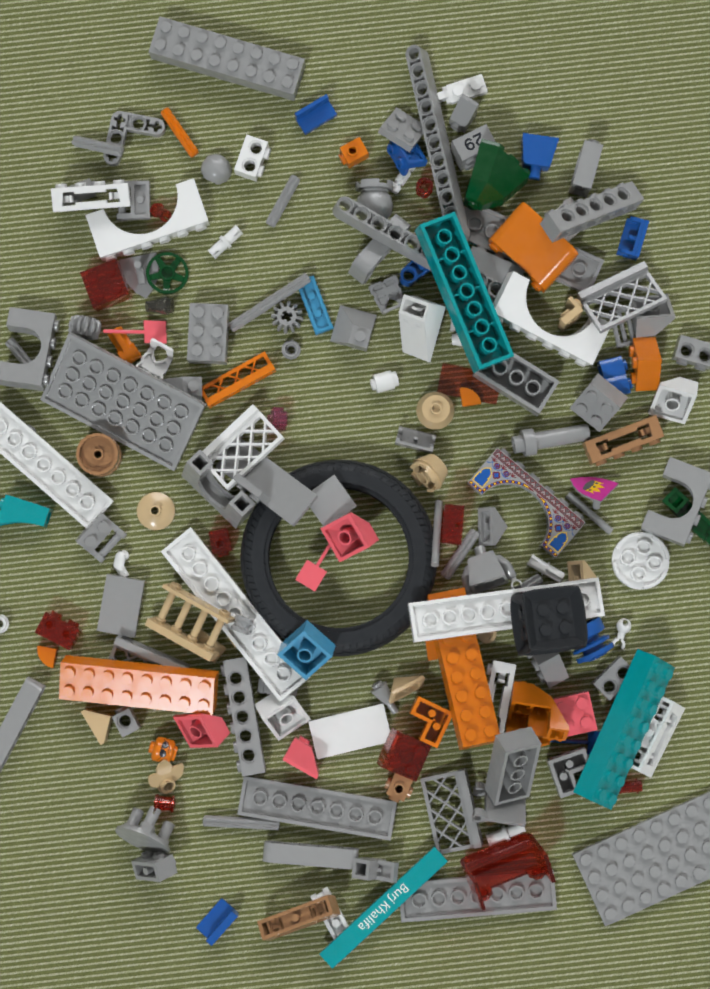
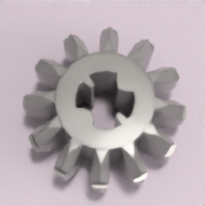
(291, 312)
(85, 327)

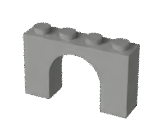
(34, 373)
(199, 476)
(679, 529)

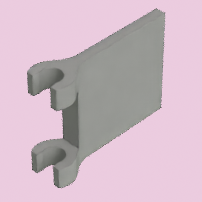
(507, 813)

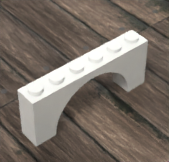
(186, 218)
(513, 310)

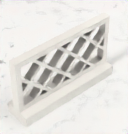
(233, 434)

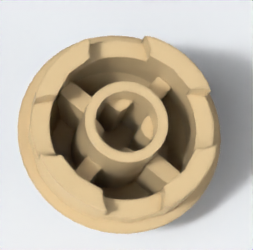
(435, 410)
(429, 471)

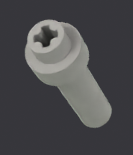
(530, 442)

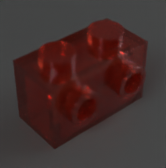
(59, 630)

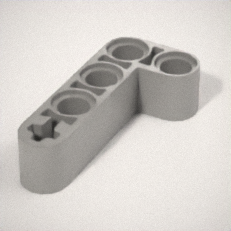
(372, 255)

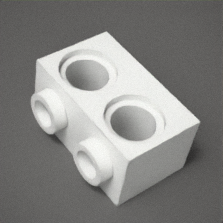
(248, 157)

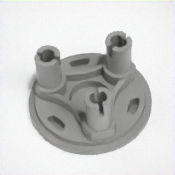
(144, 834)

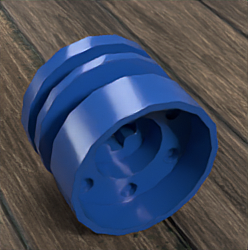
(595, 646)

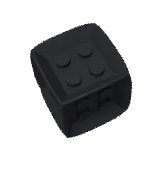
(548, 620)

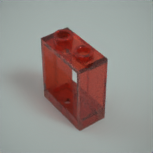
(452, 516)

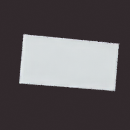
(349, 731)

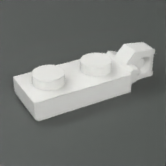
(470, 87)

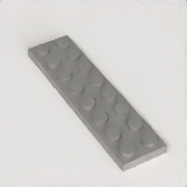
(578, 275)
(317, 808)
(454, 899)

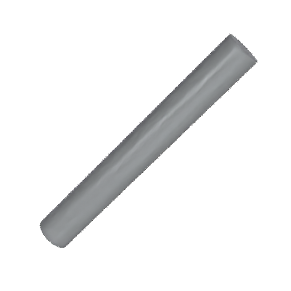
(589, 513)

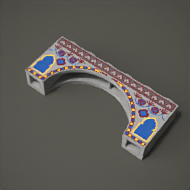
(561, 521)

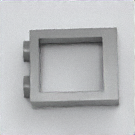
(585, 168)

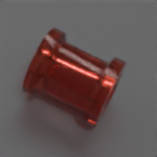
(428, 184)
(165, 803)

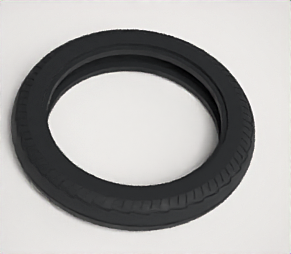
(419, 538)

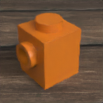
(353, 153)

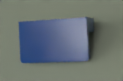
(315, 114)
(217, 921)

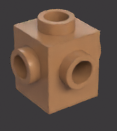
(397, 795)

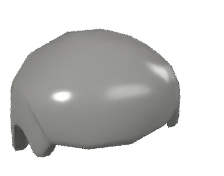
(216, 169)

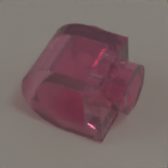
(278, 418)

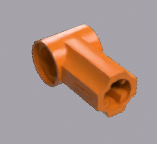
(125, 348)

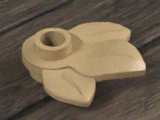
(165, 776)

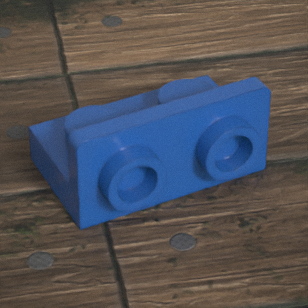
(404, 159)

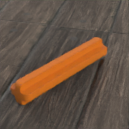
(179, 132)

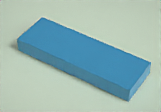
(315, 307)

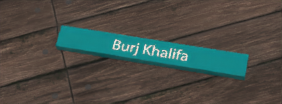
(383, 907)

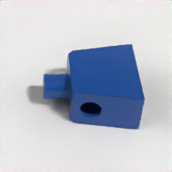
(537, 153)

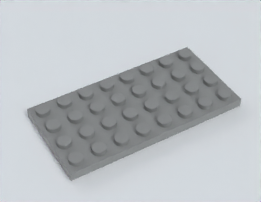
(123, 401)
(648, 860)

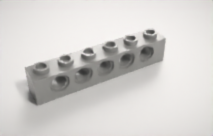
(591, 211)
(257, 764)

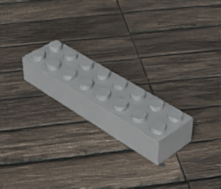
(227, 58)

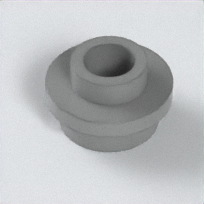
(288, 344)

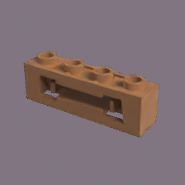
(652, 429)
(298, 917)

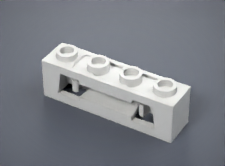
(59, 199)
(501, 668)
(658, 736)

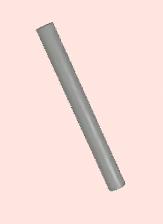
(436, 533)

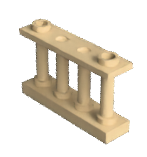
(175, 633)

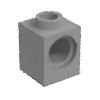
(125, 730)

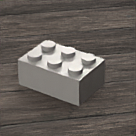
(208, 333)

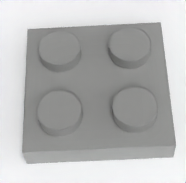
(402, 130)

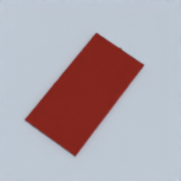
(456, 377)

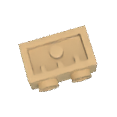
(571, 315)

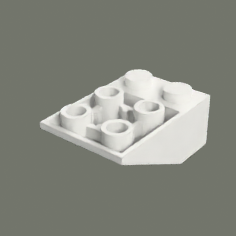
(419, 326)

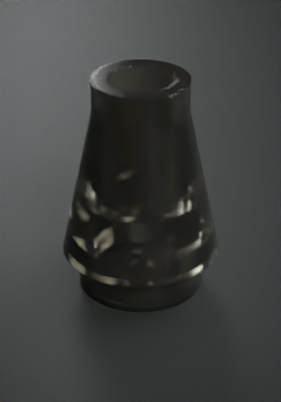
(161, 306)

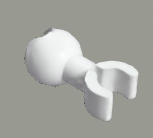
(622, 630)

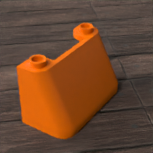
(531, 248)

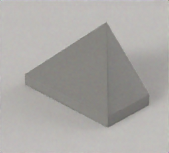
(490, 526)

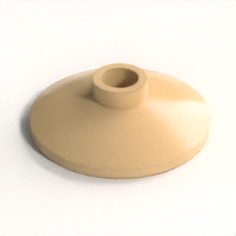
(162, 518)

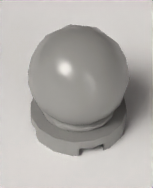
(375, 196)

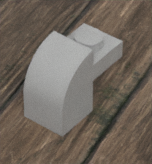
(375, 869)

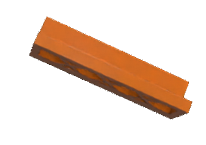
(240, 385)

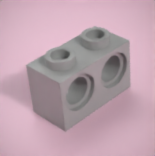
(695, 347)
(610, 674)

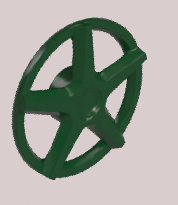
(167, 273)

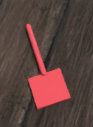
(151, 330)
(312, 574)

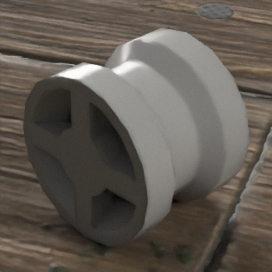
(242, 624)

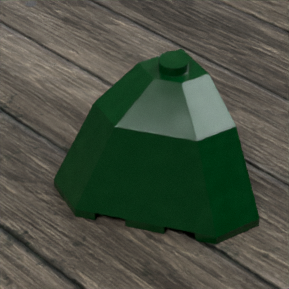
(494, 177)

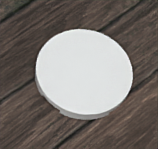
(640, 560)

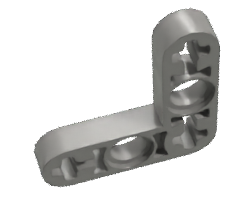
(127, 126)

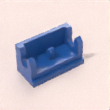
(632, 238)

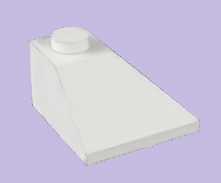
(674, 399)
(282, 716)

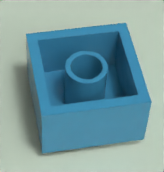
(306, 650)

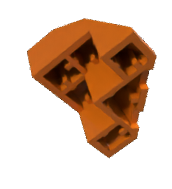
(535, 709)

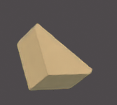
(99, 724)

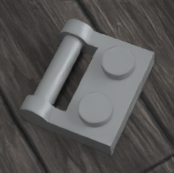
(139, 202)
(96, 533)

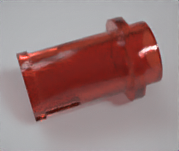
(158, 211)
(632, 786)

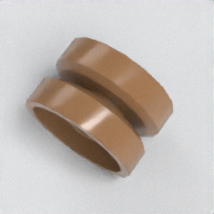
(90, 447)

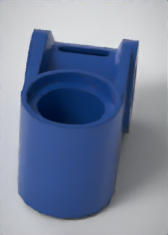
(416, 270)

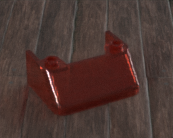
(505, 863)

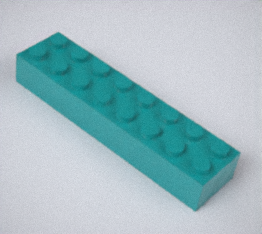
(464, 292)
(624, 729)

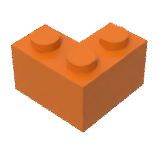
(646, 363)
(436, 719)

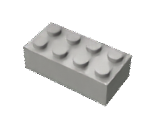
(520, 383)
(512, 765)

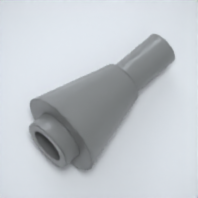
(382, 692)

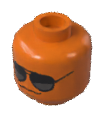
(163, 749)

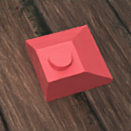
(349, 535)
(202, 729)
(302, 757)

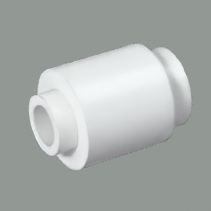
(384, 381)

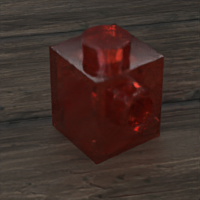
(220, 542)

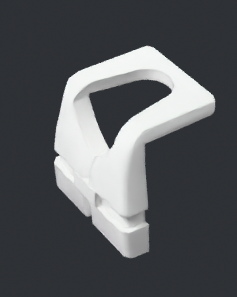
(154, 367)

